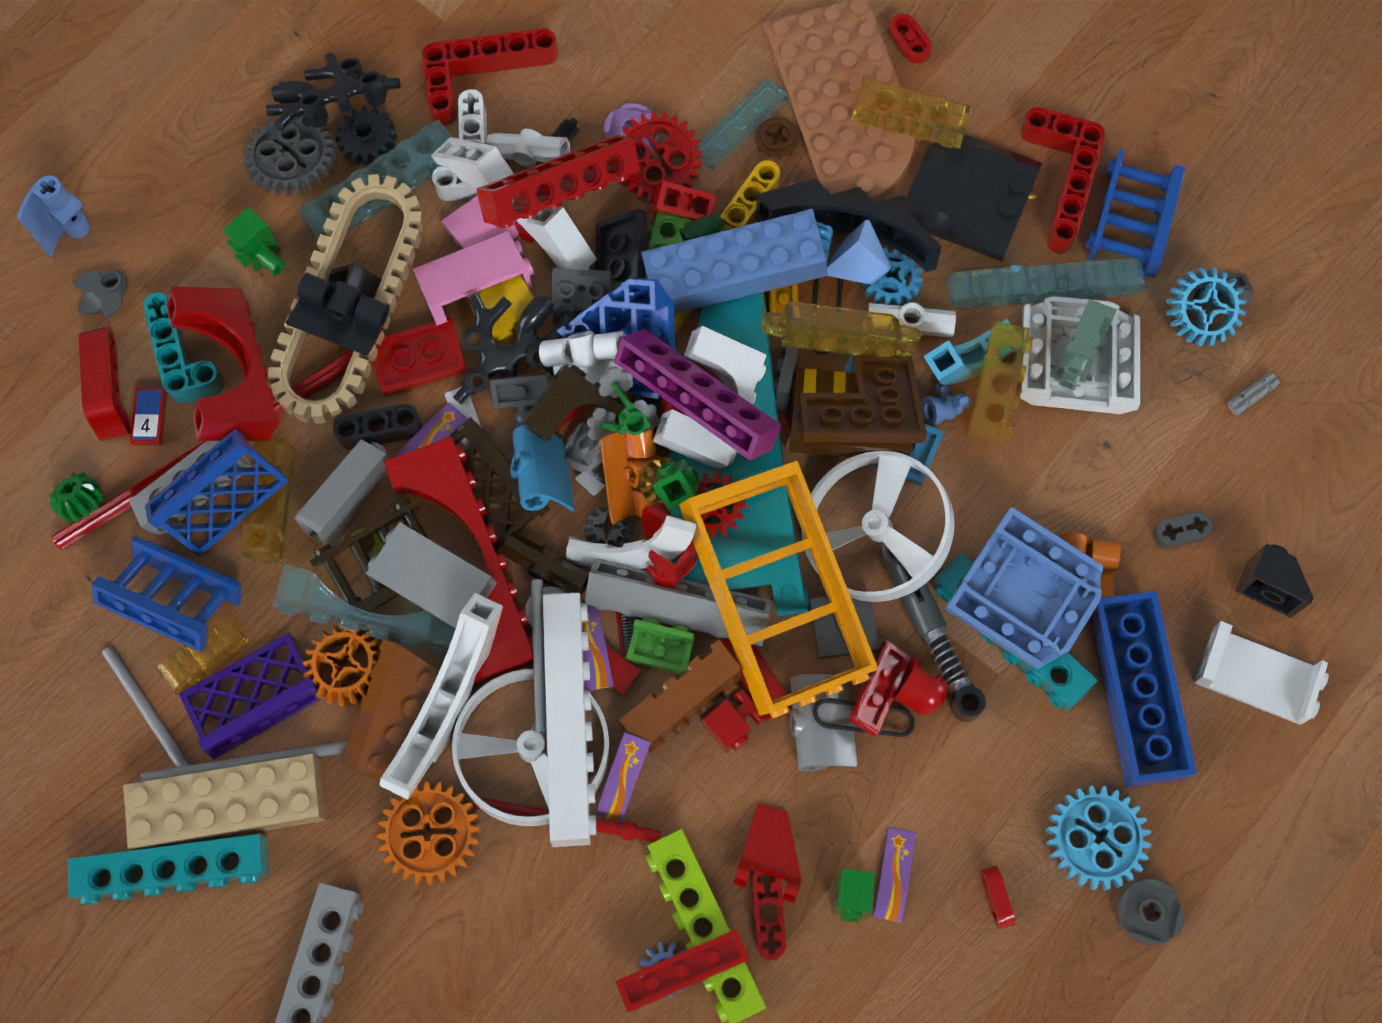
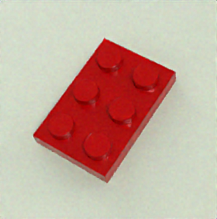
(418, 357)

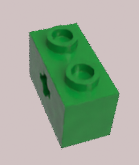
(853, 894)

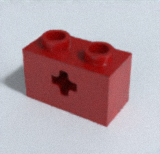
(681, 201)

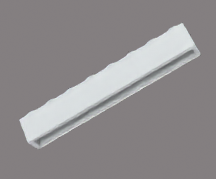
(567, 722)

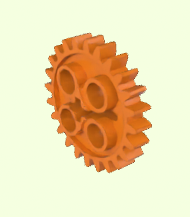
(429, 862)

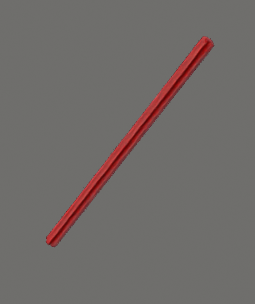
(121, 503)

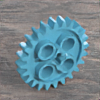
(1113, 815)

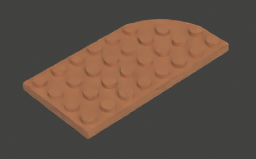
(821, 67)

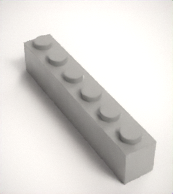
(686, 604)

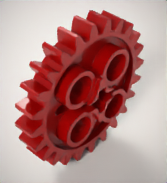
(678, 144)

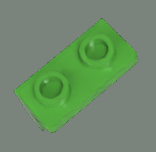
(661, 646)

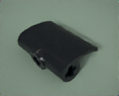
(338, 313)

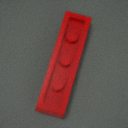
(682, 970)

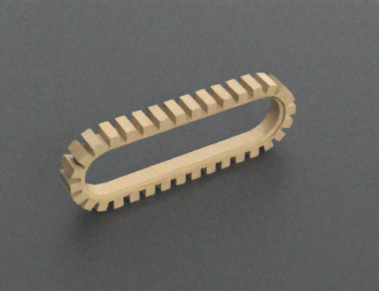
(322, 265)

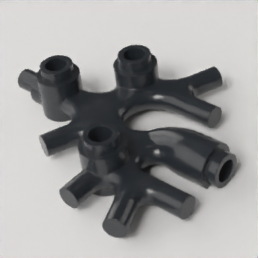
(302, 98)
(504, 359)

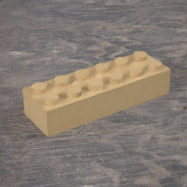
(224, 802)

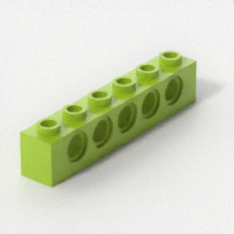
(676, 848)

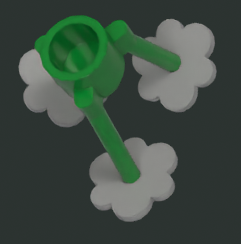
(632, 419)

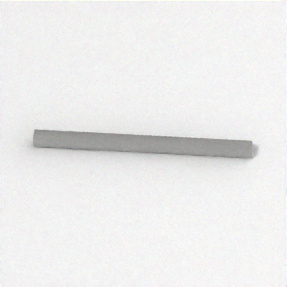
(538, 655)

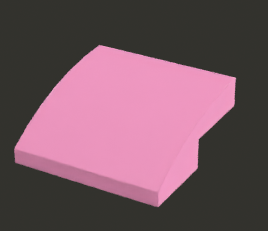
(468, 227)

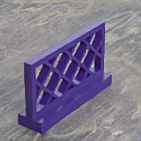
(257, 718)

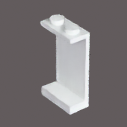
(1261, 676)

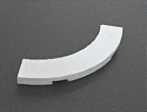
(667, 542)

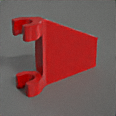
(771, 851)

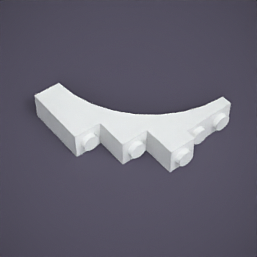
(447, 697)

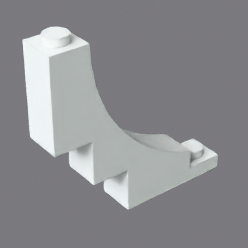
(551, 228)

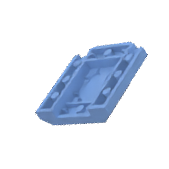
(1028, 591)

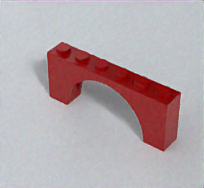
(225, 318)

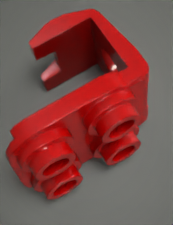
(665, 572)

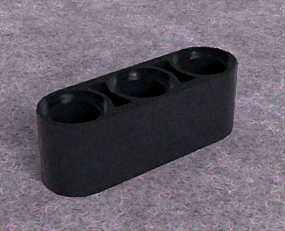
(364, 422)

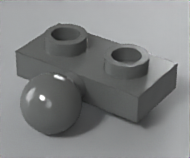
(518, 392)

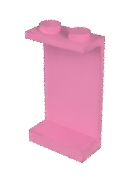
(471, 271)

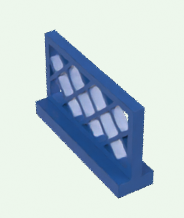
(195, 482)

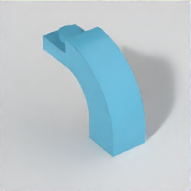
(960, 362)

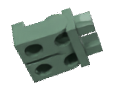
(1083, 347)

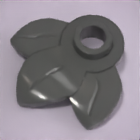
(98, 293)

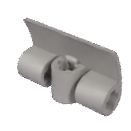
(815, 744)

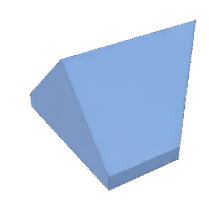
(859, 257)

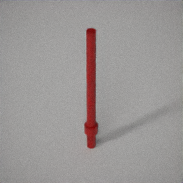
(627, 830)

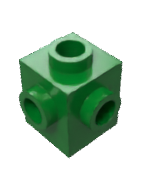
(674, 492)

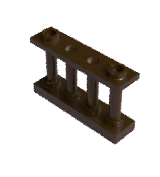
(381, 593)

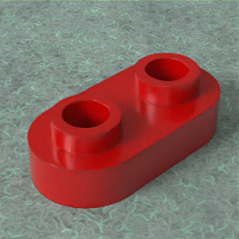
(911, 40)

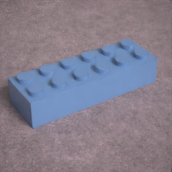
(739, 261)

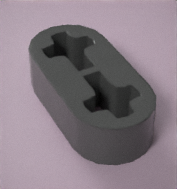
(1182, 523)

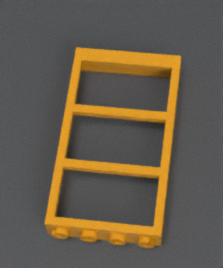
(828, 570)

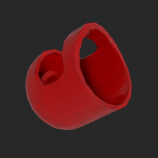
(920, 690)

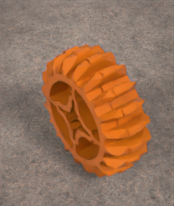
(342, 676)

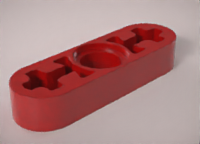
(763, 937)

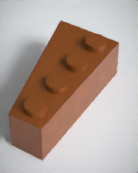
(684, 697)
(388, 709)

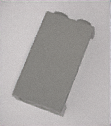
(428, 574)

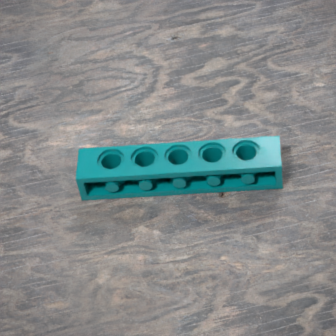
(1076, 677)
(86, 872)

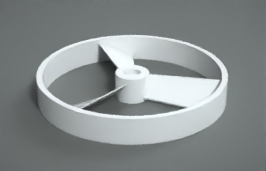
(876, 523)
(529, 746)

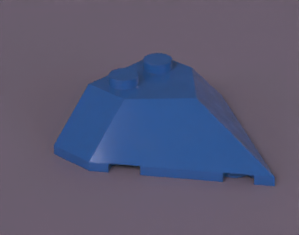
(629, 309)

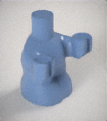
(944, 407)

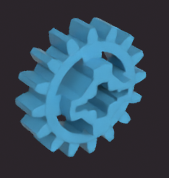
(894, 287)

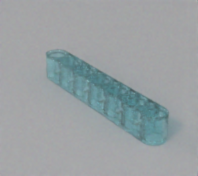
(1039, 282)

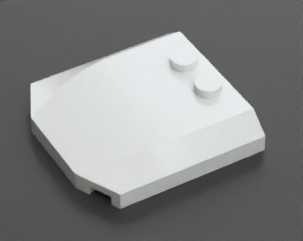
(1114, 375)

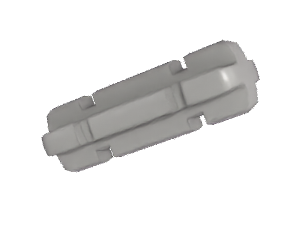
(1253, 393)

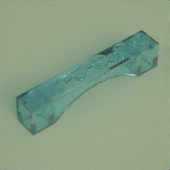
(306, 594)

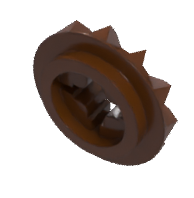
(770, 128)

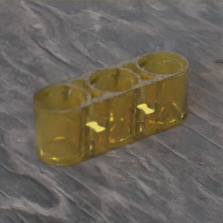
(189, 666)

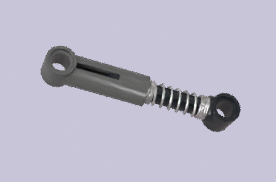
(931, 627)

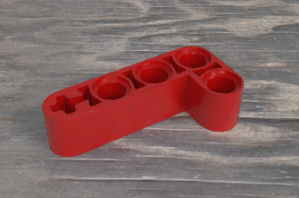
(101, 384)

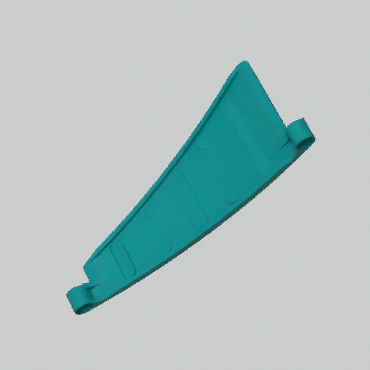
(769, 514)

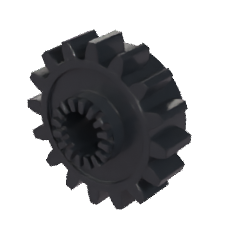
(351, 135)

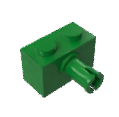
(254, 243)

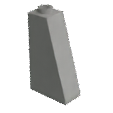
(343, 494)

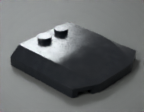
(973, 194)

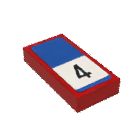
(148, 416)

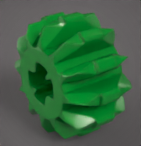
(76, 497)

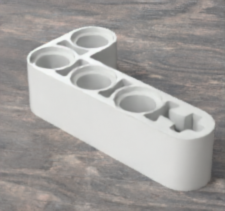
(468, 122)

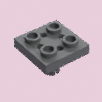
(581, 287)

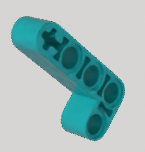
(172, 347)

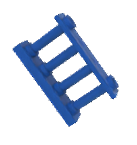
(1163, 207)
(166, 618)

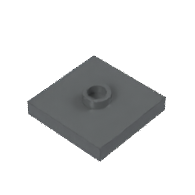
(828, 633)

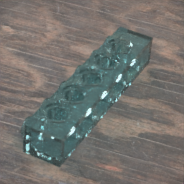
(408, 152)

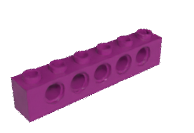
(697, 394)

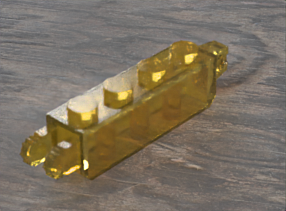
(840, 330)

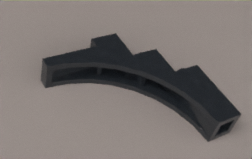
(891, 219)

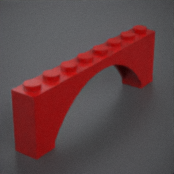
(439, 477)

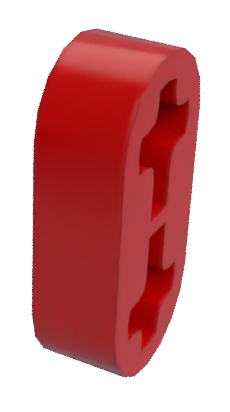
(997, 897)

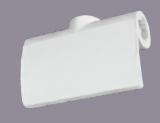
(585, 350)

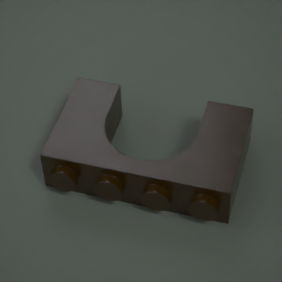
(561, 396)

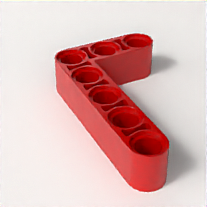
(480, 61)
(1077, 175)

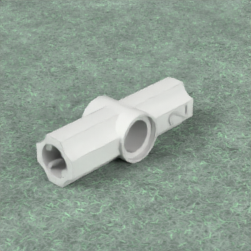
(528, 146)
(929, 321)

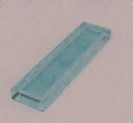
(741, 122)

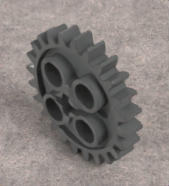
(279, 169)

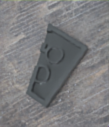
(787, 371)

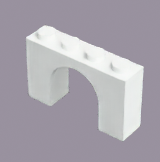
(738, 369)

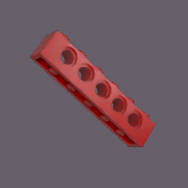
(496, 197)

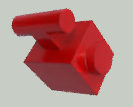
(728, 724)

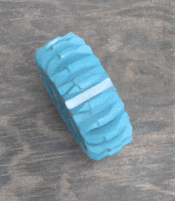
(1202, 318)

